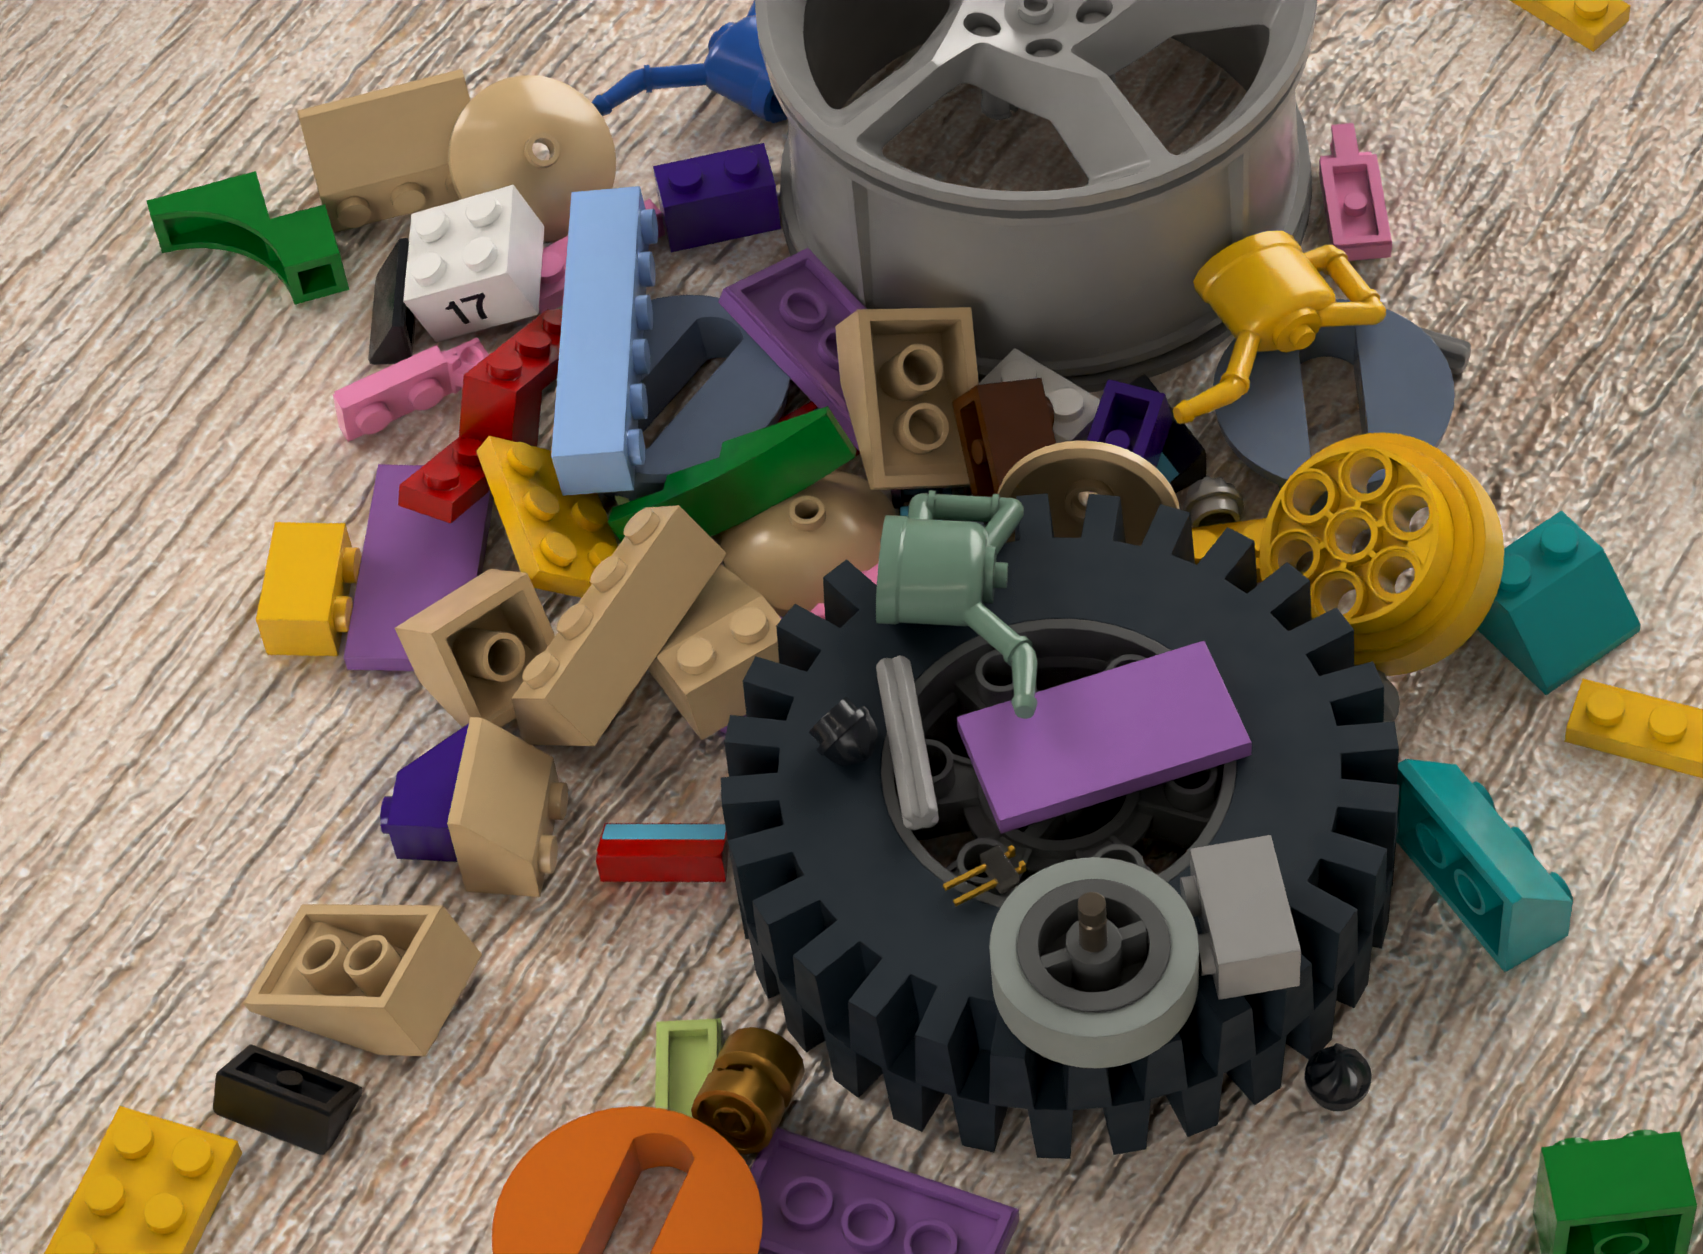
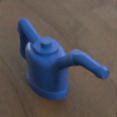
(730, 69)

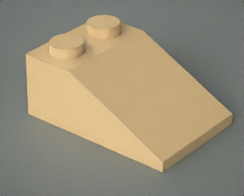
(899, 392)
(713, 650)
(367, 975)

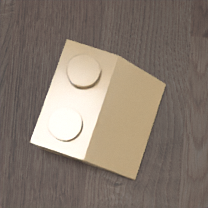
(478, 644)
(505, 812)

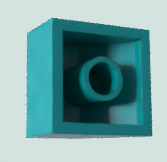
(1557, 604)

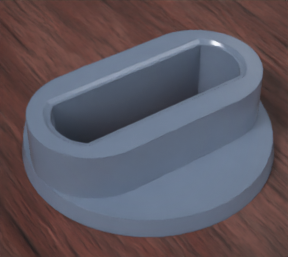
(1399, 387)
(736, 400)

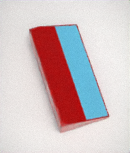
(663, 852)

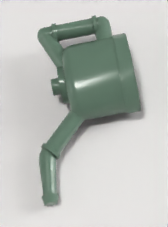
(949, 570)

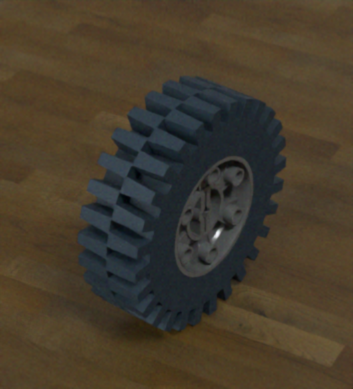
(856, 911)

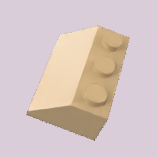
(385, 149)

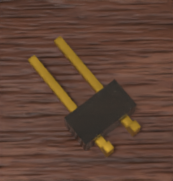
(997, 867)

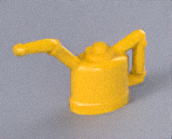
(1272, 302)

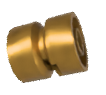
(749, 1088)

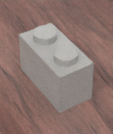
(1243, 917)

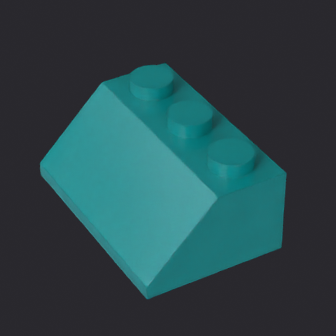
(1479, 863)

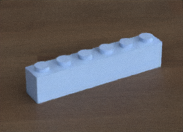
(603, 342)

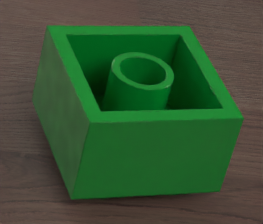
(1615, 1196)

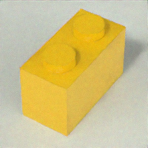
(307, 589)

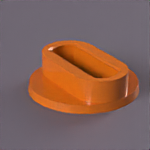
(581, 1175)

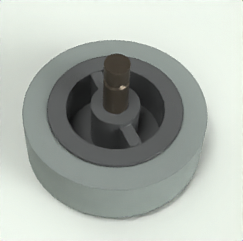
(1094, 962)

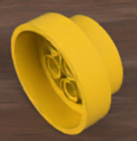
(1453, 555)

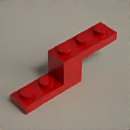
(498, 401)

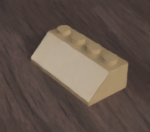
(615, 629)

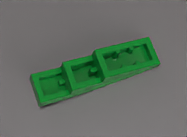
(750, 473)

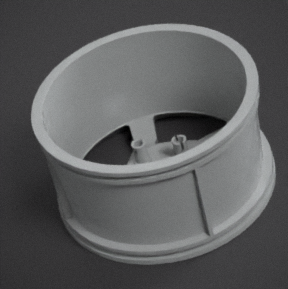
(1068, 276)

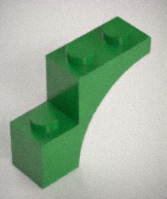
(236, 219)

